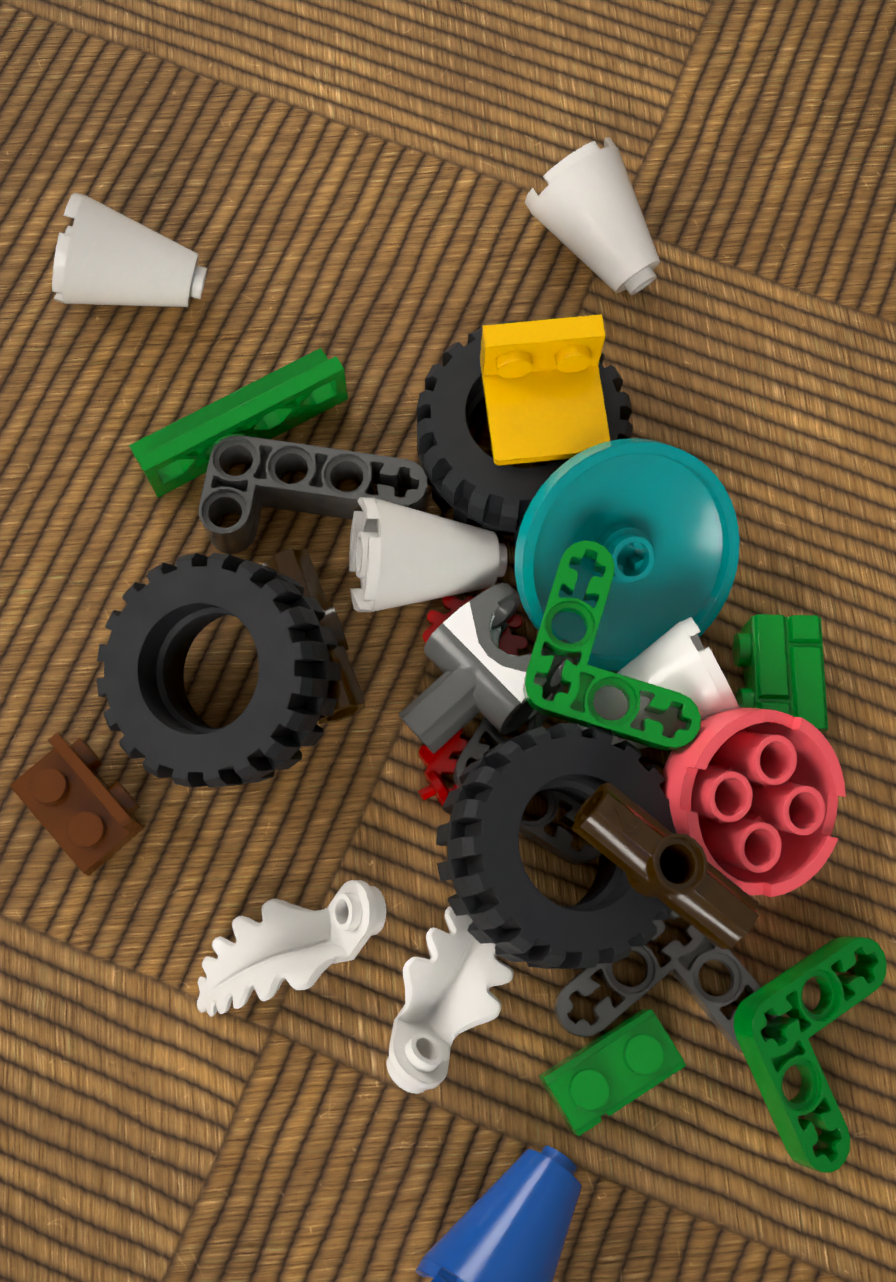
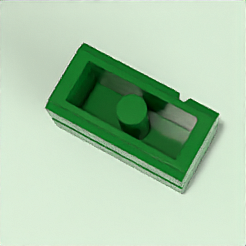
(783, 666)
(612, 1071)

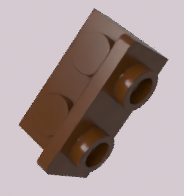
(77, 804)

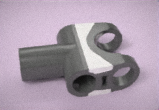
(477, 672)

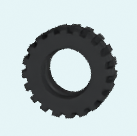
(459, 469)
(149, 657)
(488, 863)

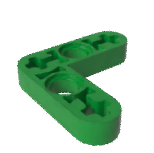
(585, 679)
(790, 1046)

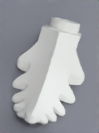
(289, 946)
(443, 1001)

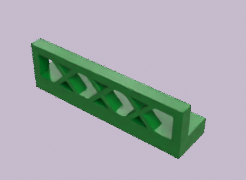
(256, 410)

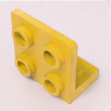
(543, 388)

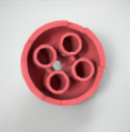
(757, 797)

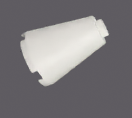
(598, 216)
(121, 261)
(417, 556)
(675, 663)

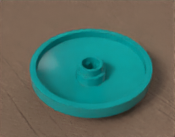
(666, 533)

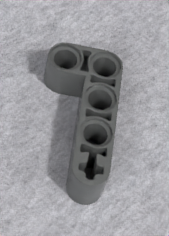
(314, 494)

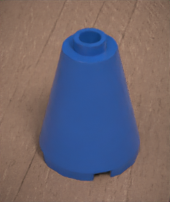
(513, 1227)

